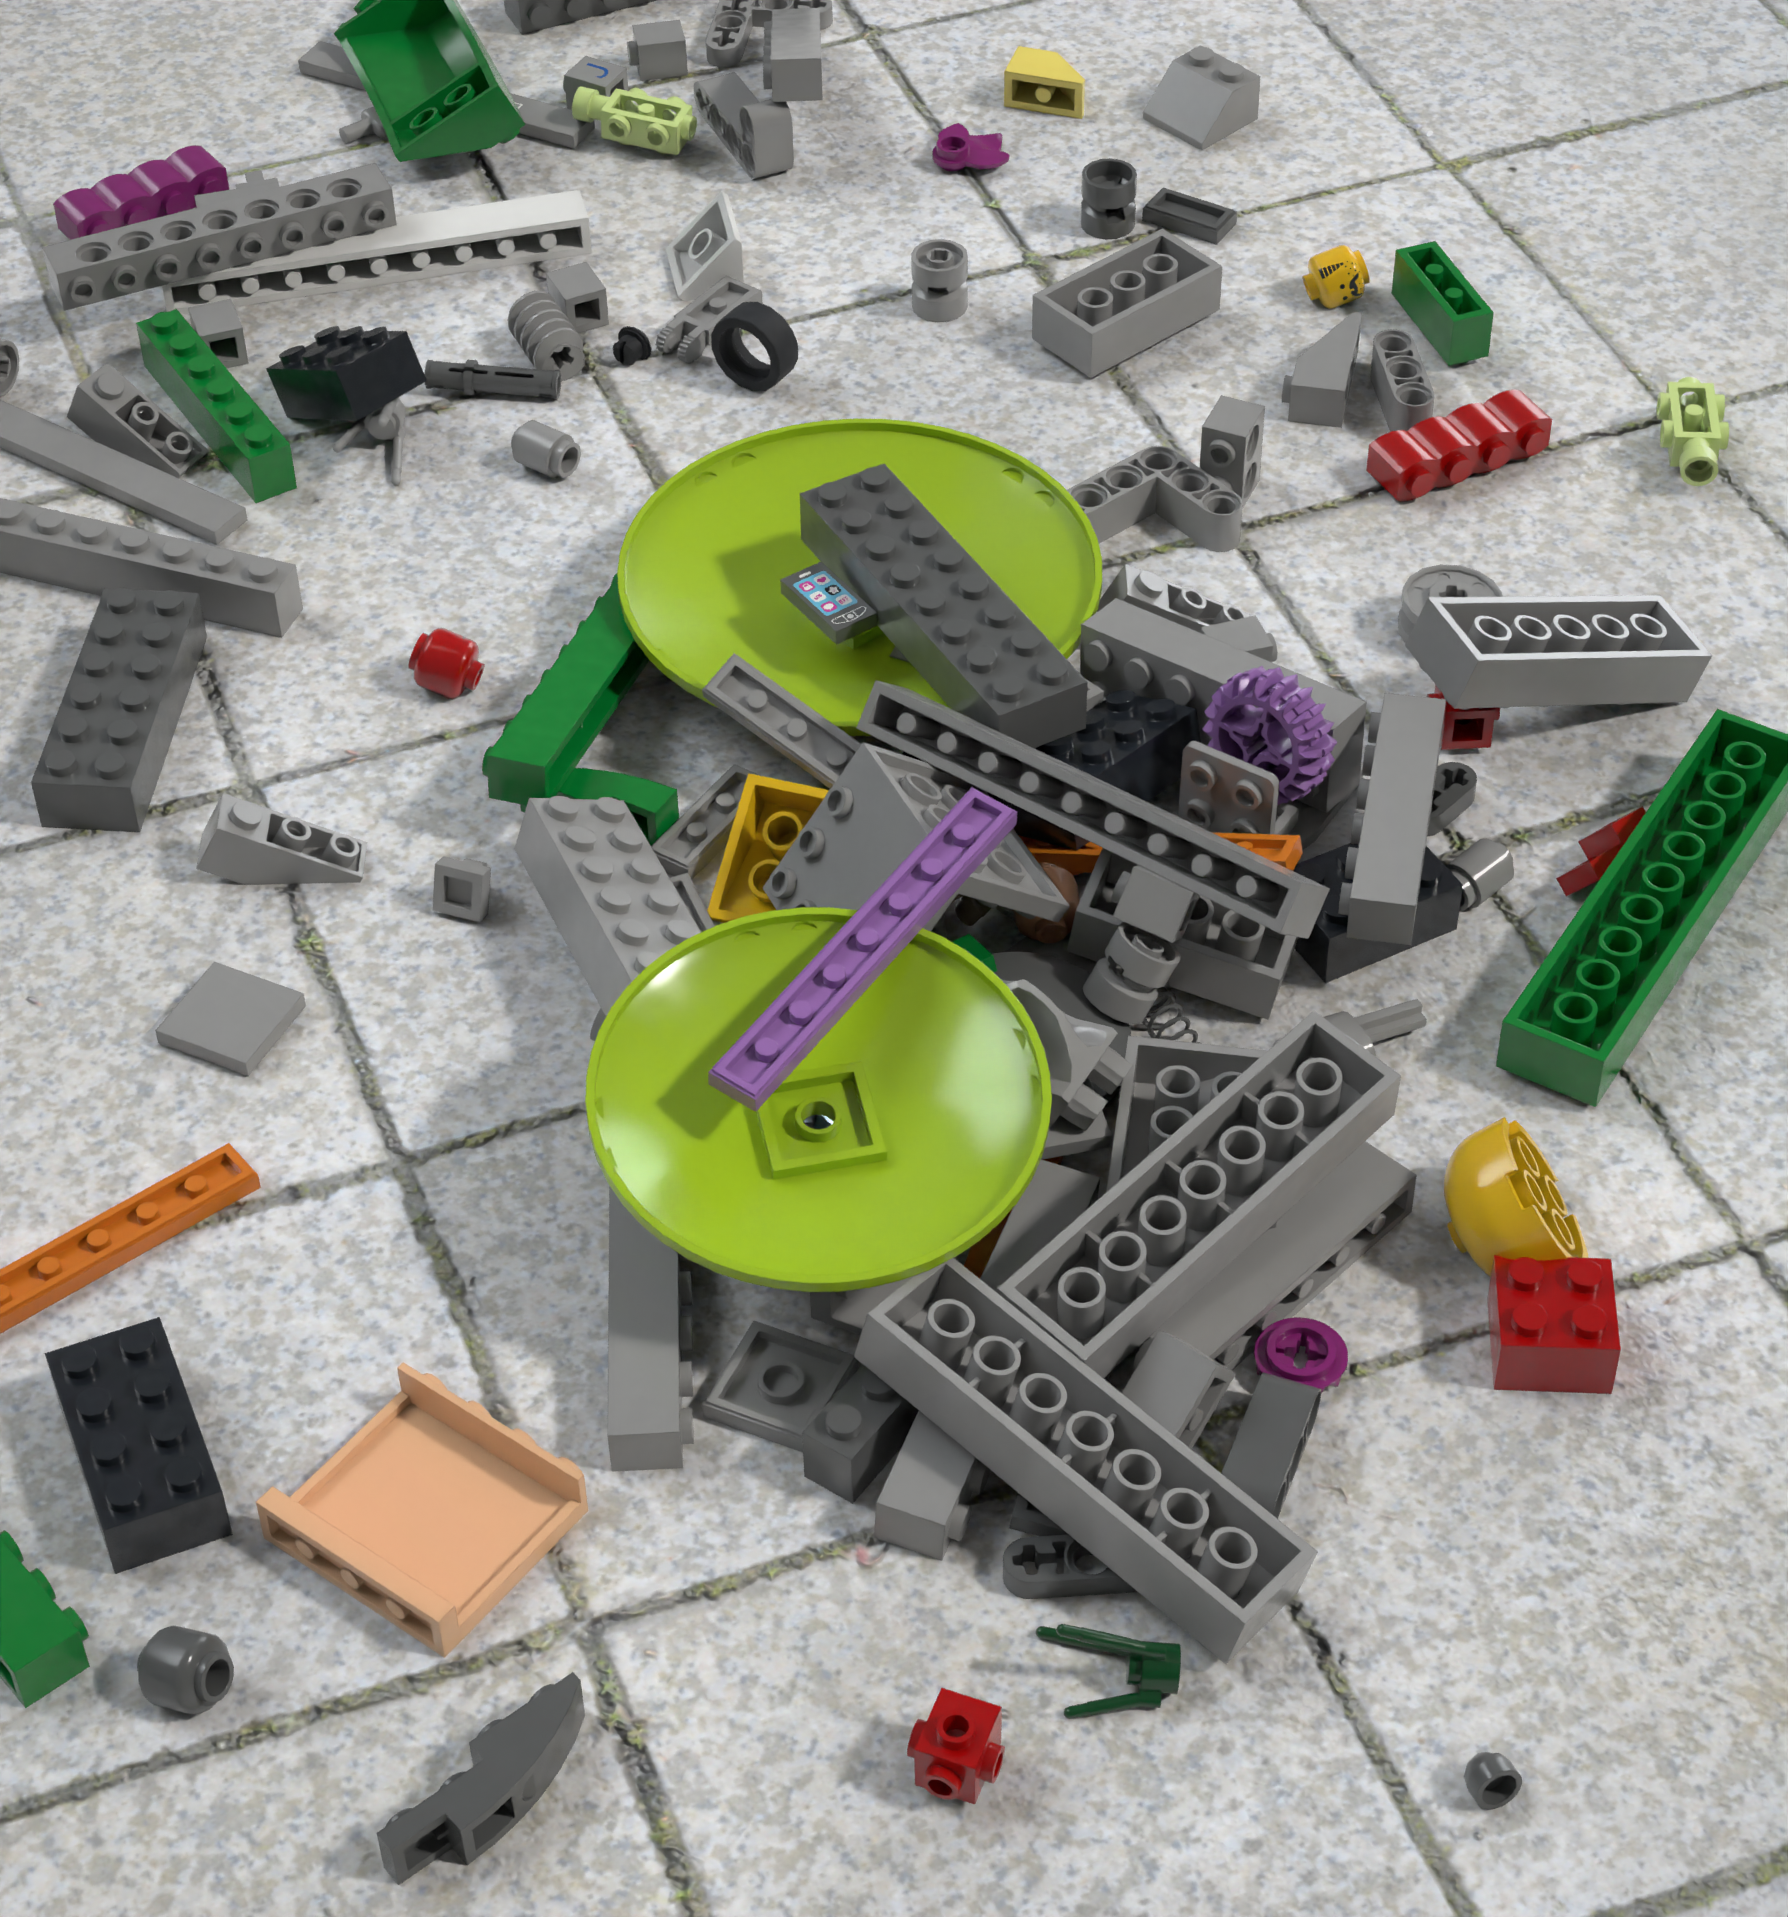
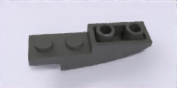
(509, 1774)

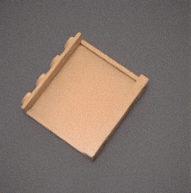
(429, 1512)

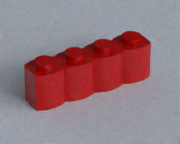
(1455, 446)

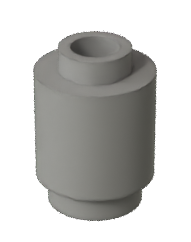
(545, 449)
(1482, 871)

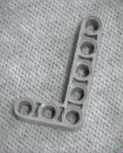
(1162, 484)

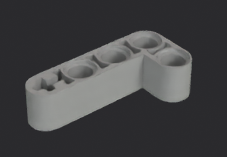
(752, 130)

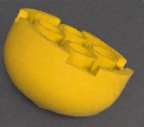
(1507, 1199)

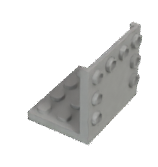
(875, 821)

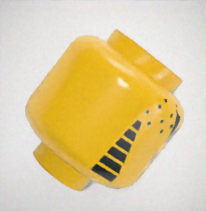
(1336, 276)

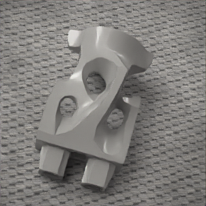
(1073, 1053)

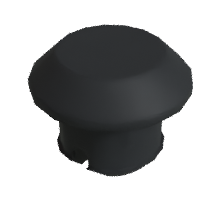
(631, 345)

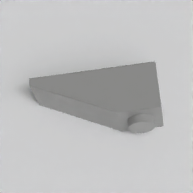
(1324, 376)

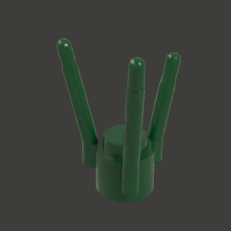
(1149, 1665)

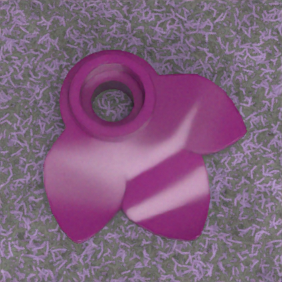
(959, 149)

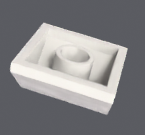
(706, 250)

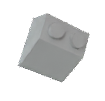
(1204, 98)

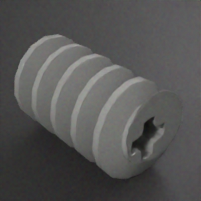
(546, 334)

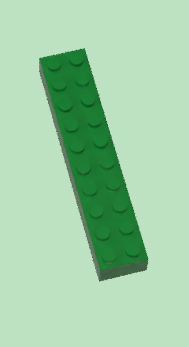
(1649, 911)

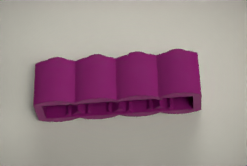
(142, 195)

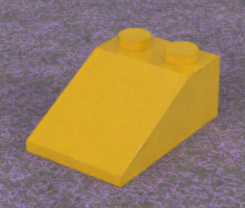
(761, 834)

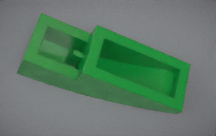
(649, 802)

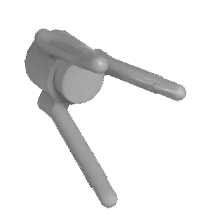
(382, 424)

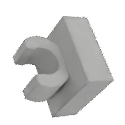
(462, 888)

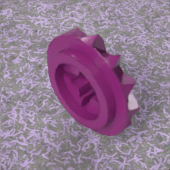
(1324, 1349)

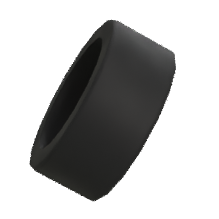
(773, 334)

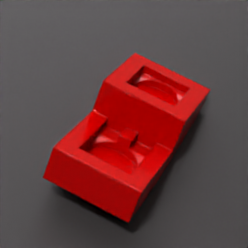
(1600, 851)

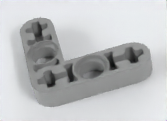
(734, 27)

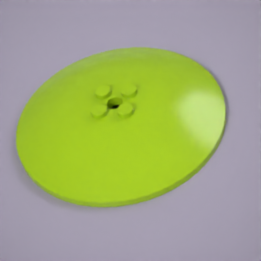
(927, 1090)

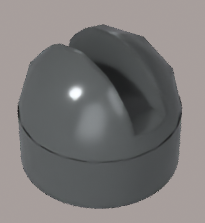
(1492, 1780)

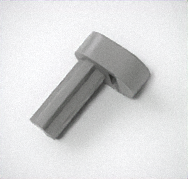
(1380, 1023)

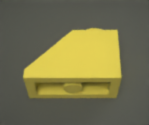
(1043, 83)

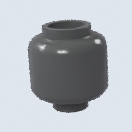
(185, 1670)

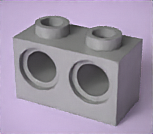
(1233, 444)

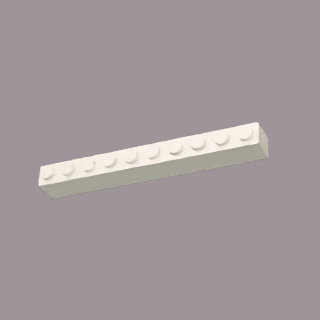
(411, 250)

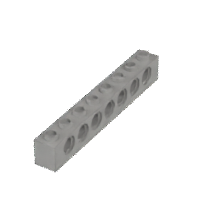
(219, 236)

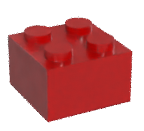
(1553, 1325)

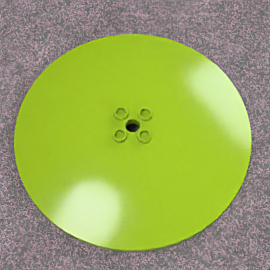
(725, 530)

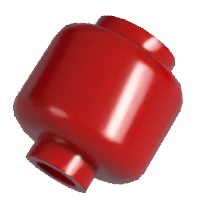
(446, 663)

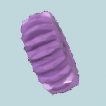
(1280, 731)

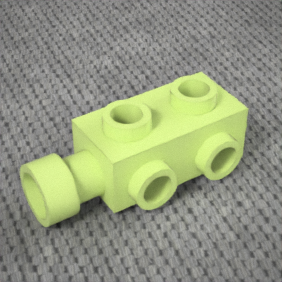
(642, 125)
(1693, 428)

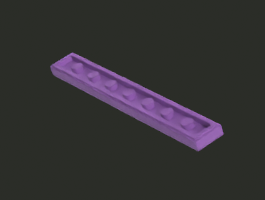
(861, 950)

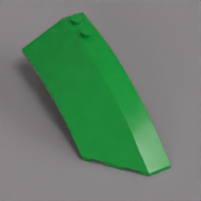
(429, 77)

